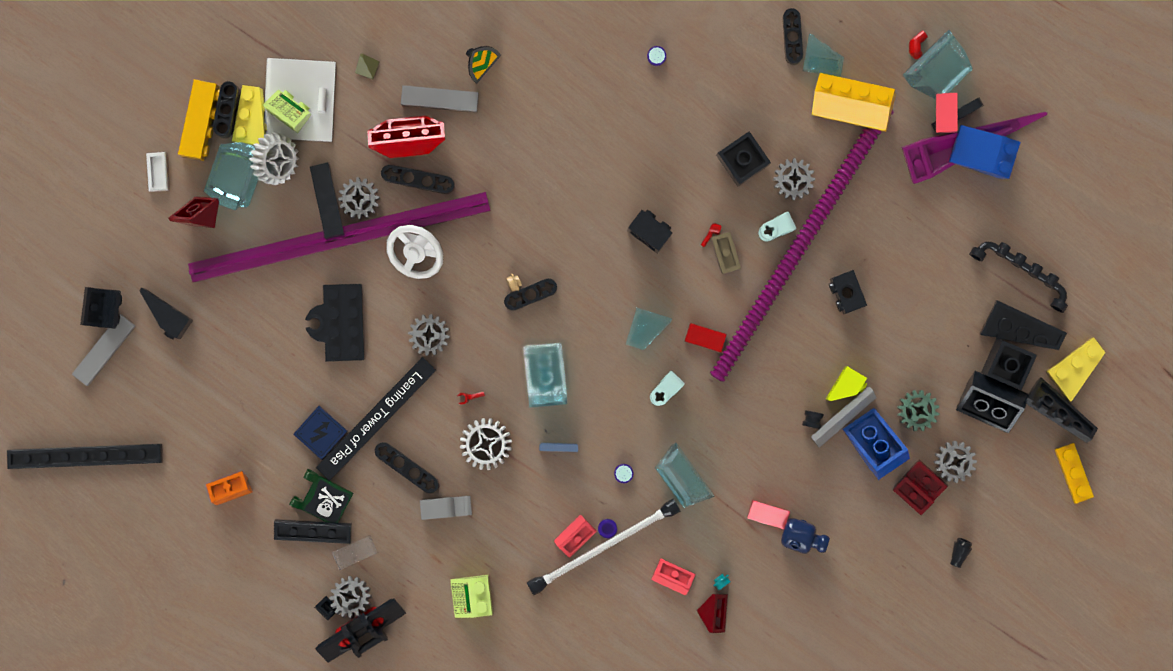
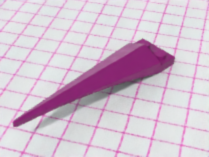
(932, 155)

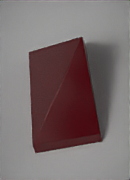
(714, 613)

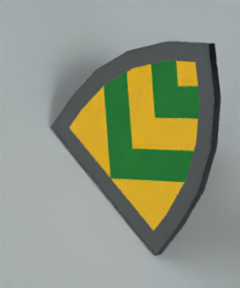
(480, 61)

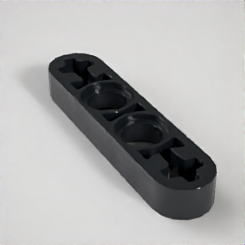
(418, 176)
(408, 465)

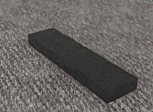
(327, 201)
(312, 531)

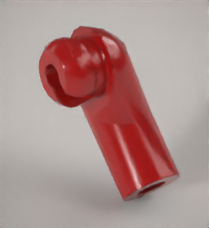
(915, 45)

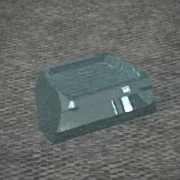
(939, 67)
(231, 176)
(682, 477)

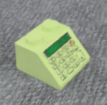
(287, 110)
(472, 596)

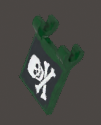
(323, 499)

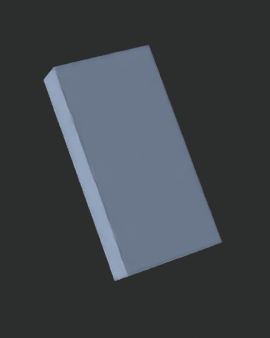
(564, 447)

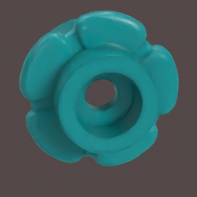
(721, 581)

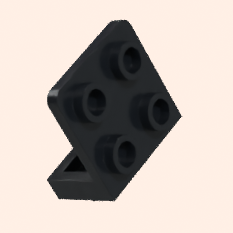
(101, 308)

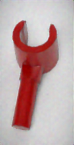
(714, 229)
(471, 396)

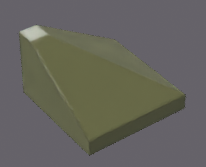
(367, 66)

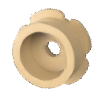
(513, 282)

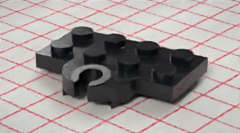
(340, 322)

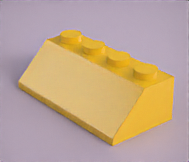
(853, 102)

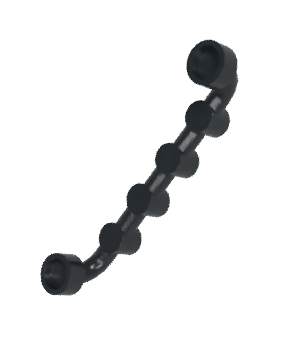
(1034, 271)

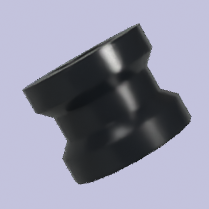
(812, 419)

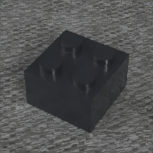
(743, 158)
(650, 231)
(1009, 363)

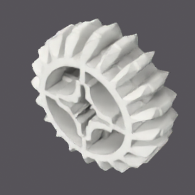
(274, 158)
(501, 437)

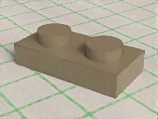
(726, 253)

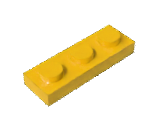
(1074, 473)

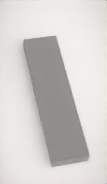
(439, 98)
(103, 351)
(843, 417)

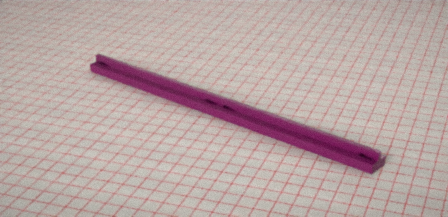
(316, 243)

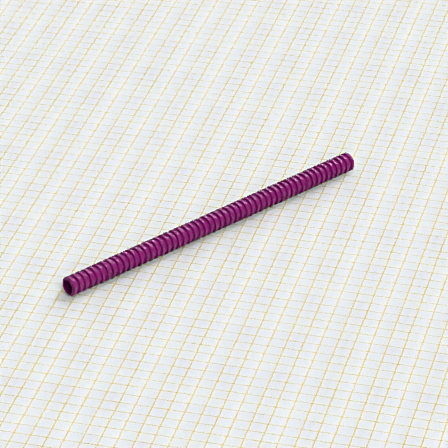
(796, 250)

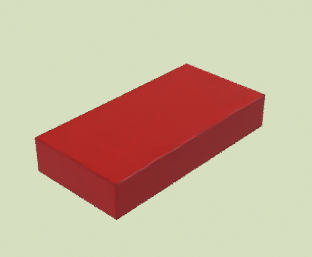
(705, 337)

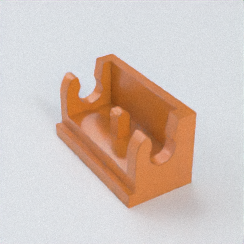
(228, 488)

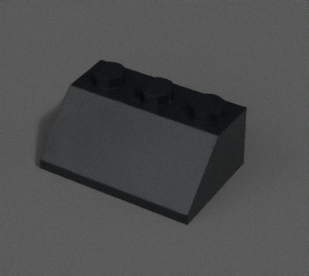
(992, 402)

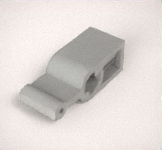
(445, 507)

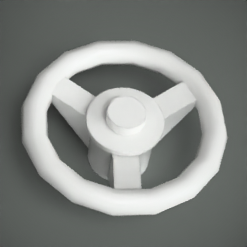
(415, 250)

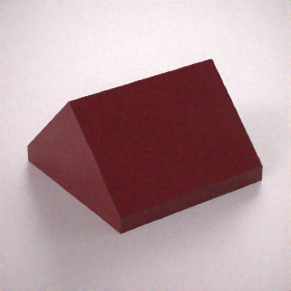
(197, 212)

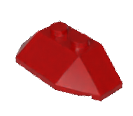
(406, 136)

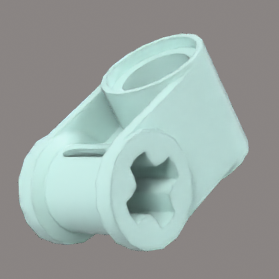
(779, 225)
(668, 386)

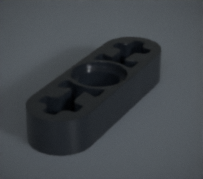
(798, 50)
(965, 110)
(519, 304)

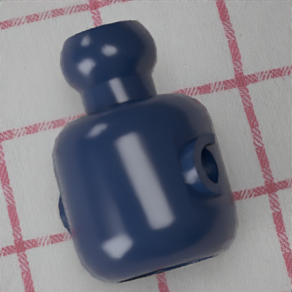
(801, 536)

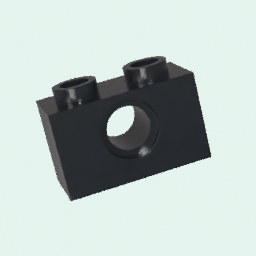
(850, 281)

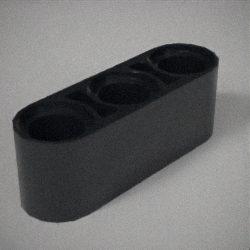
(224, 100)

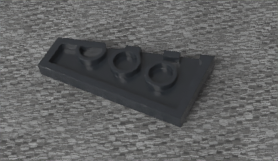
(1020, 327)
(1056, 408)

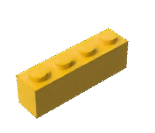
(199, 120)

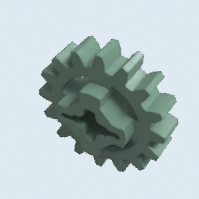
(925, 400)

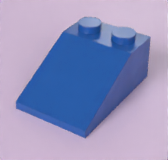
(984, 152)
(877, 443)

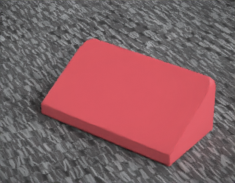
(946, 113)
(768, 514)
(575, 536)
(673, 577)

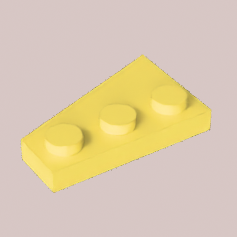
(250, 116)
(1076, 368)

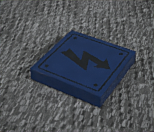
(320, 432)

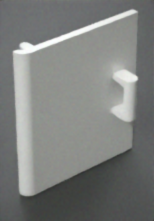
(311, 84)

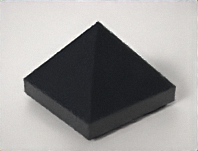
(325, 609)

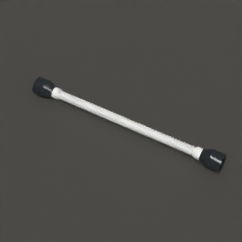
(537, 584)

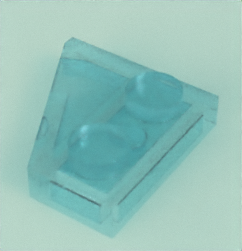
(821, 59)
(645, 328)

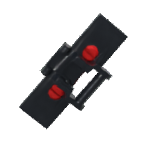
(347, 635)

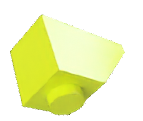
(848, 384)

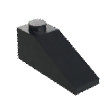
(168, 317)

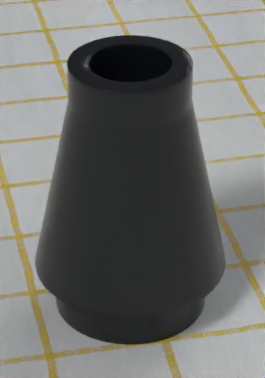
(960, 552)

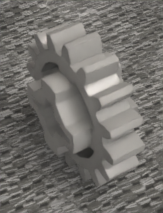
(794, 167)
(367, 198)
(437, 335)
(951, 453)
(348, 604)

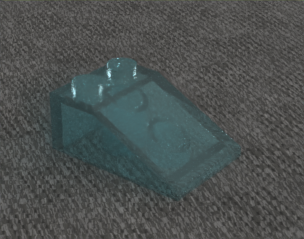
(545, 375)

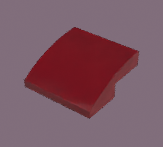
(920, 487)

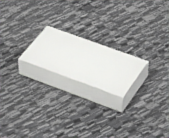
(157, 171)

